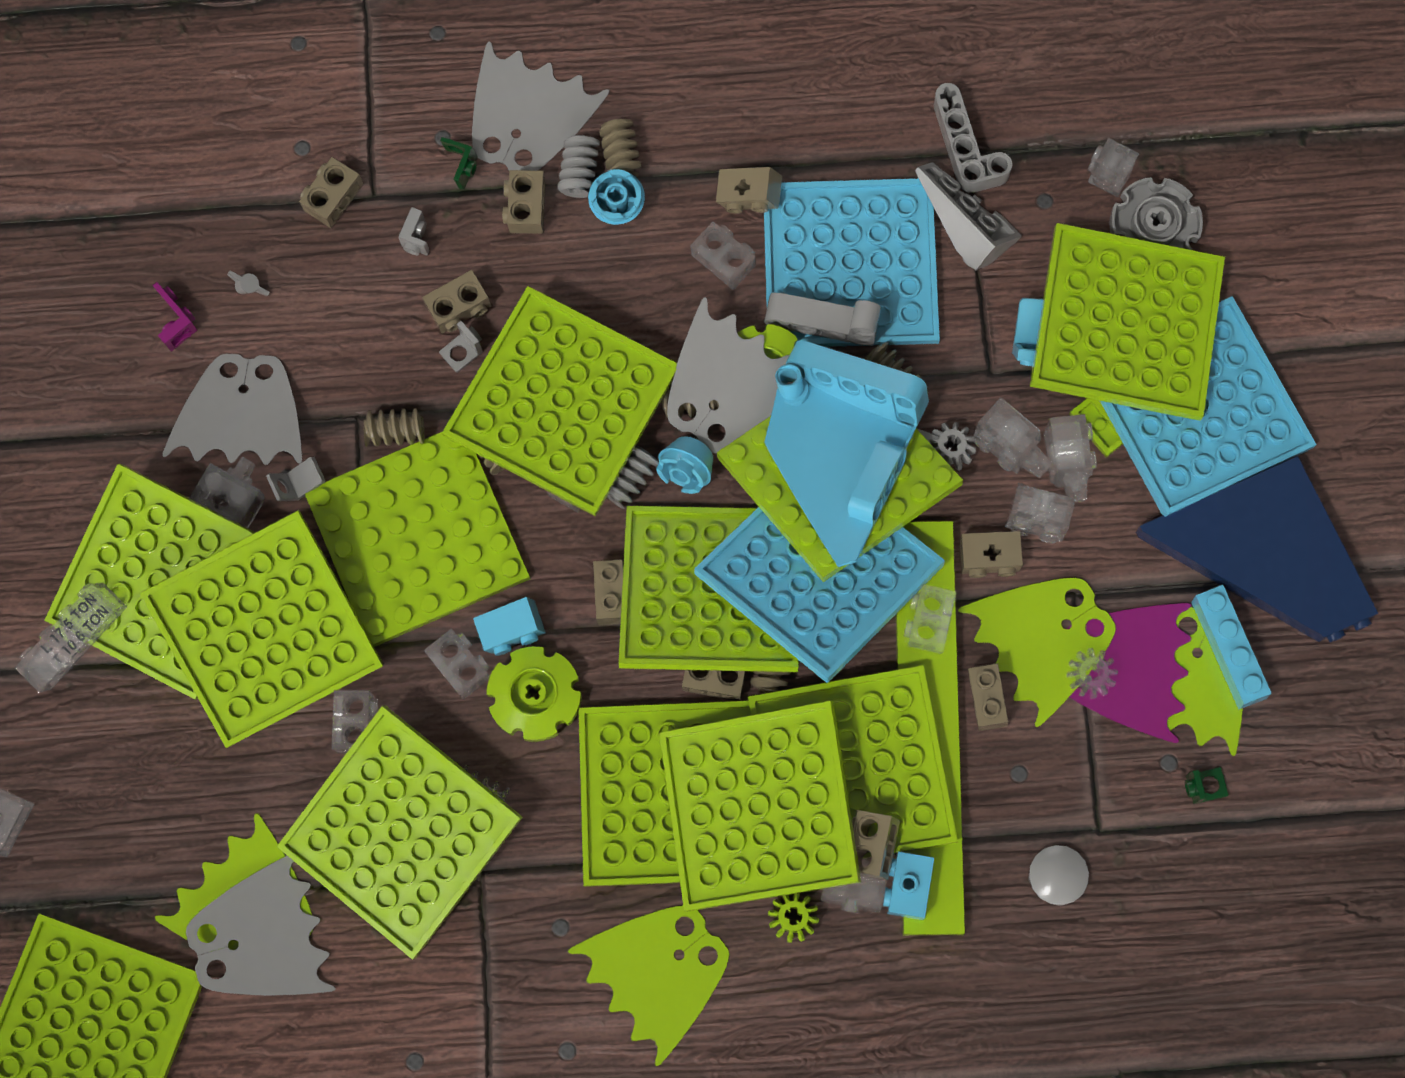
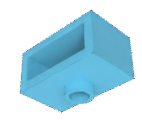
(509, 626)
(909, 885)

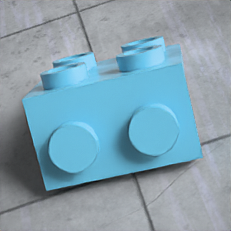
(1027, 330)

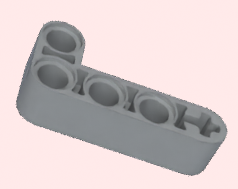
(964, 137)
(824, 318)

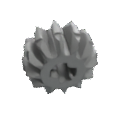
(964, 444)

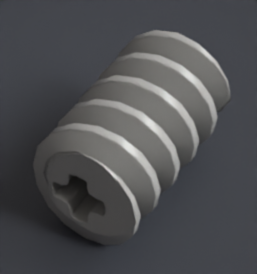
(576, 165)
(632, 473)

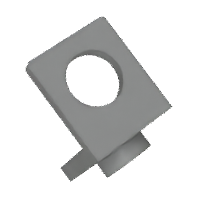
(467, 339)
(298, 481)

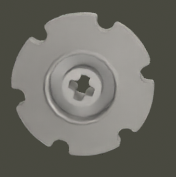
(1164, 202)

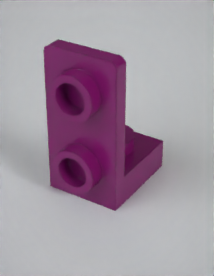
(176, 331)

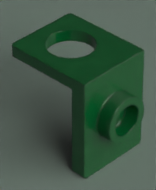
(467, 164)
(1195, 789)

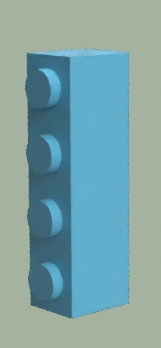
(1231, 647)

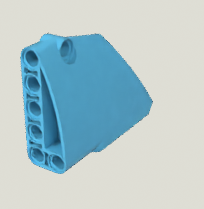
(842, 439)

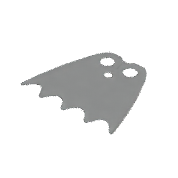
(531, 101)
(723, 369)
(235, 421)
(271, 936)

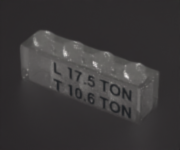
(70, 636)

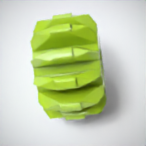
(801, 911)

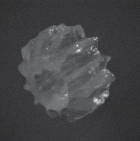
(1085, 681)

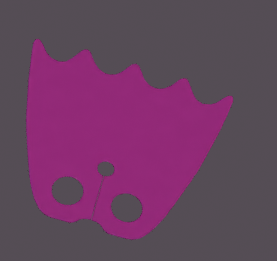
(1146, 669)

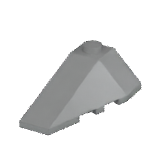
(972, 229)

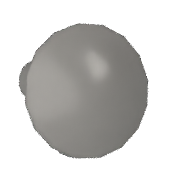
(1058, 875)

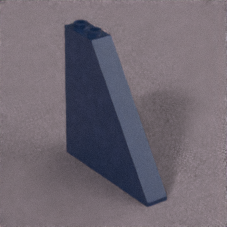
(1271, 548)

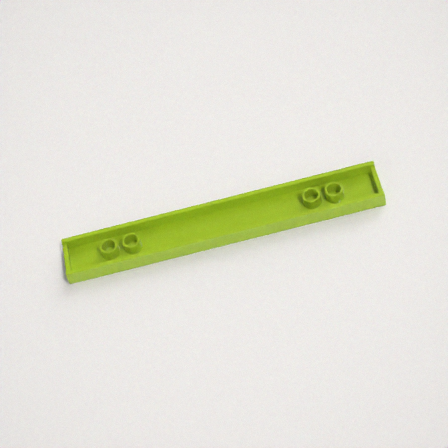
(946, 891)

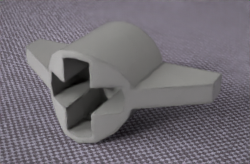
(247, 284)

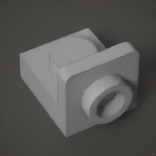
(412, 229)

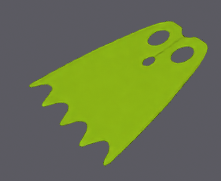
(1034, 643)
(1204, 692)
(244, 860)
(647, 978)

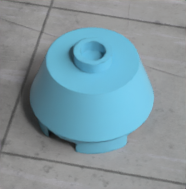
(616, 197)
(686, 464)

